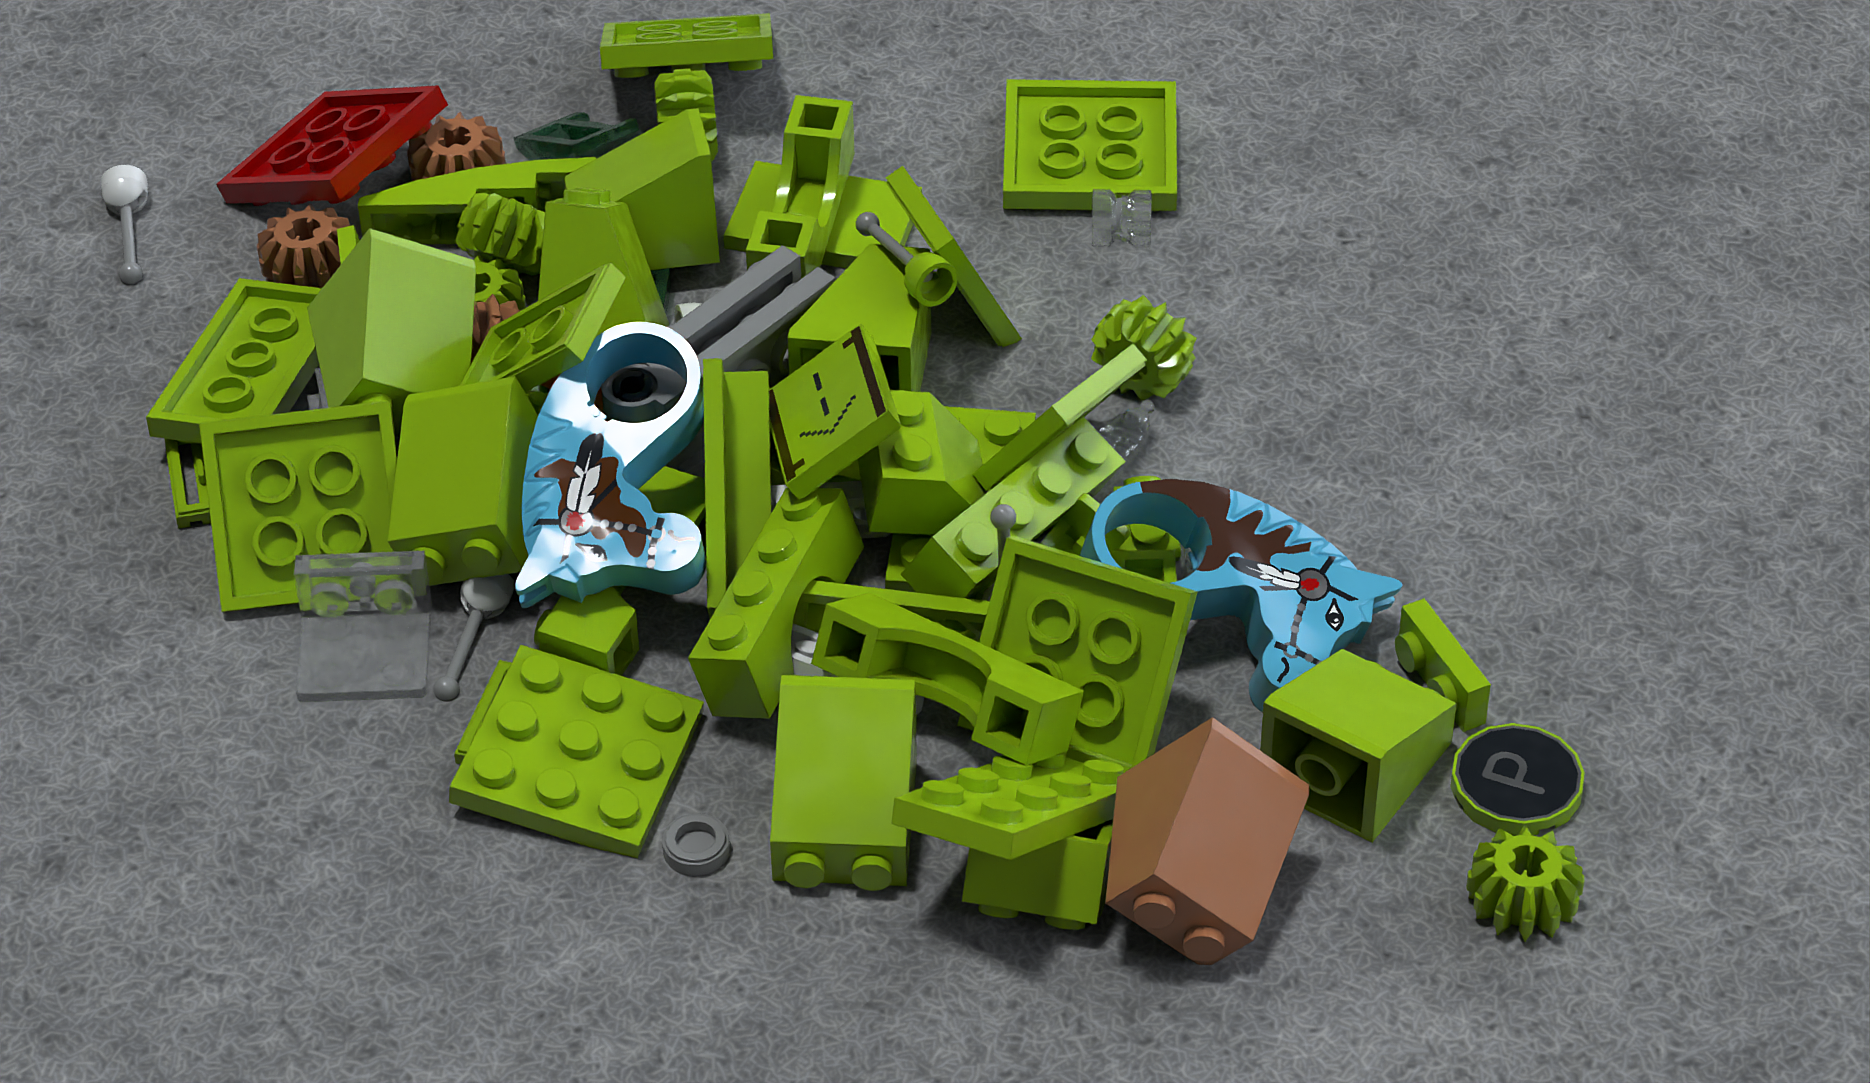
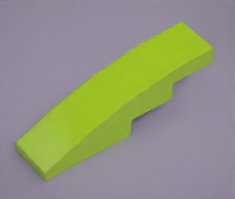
(431, 207)

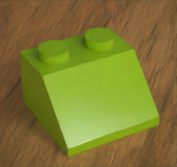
(922, 471)
(1056, 881)

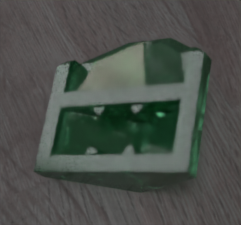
(575, 138)

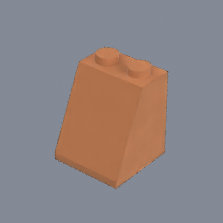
(1202, 840)

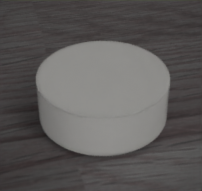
(696, 844)

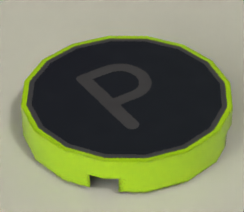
(1517, 778)

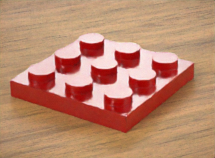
(333, 146)

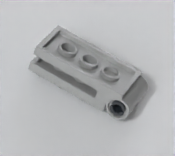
(740, 324)

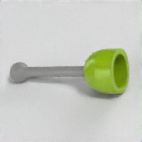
(921, 280)

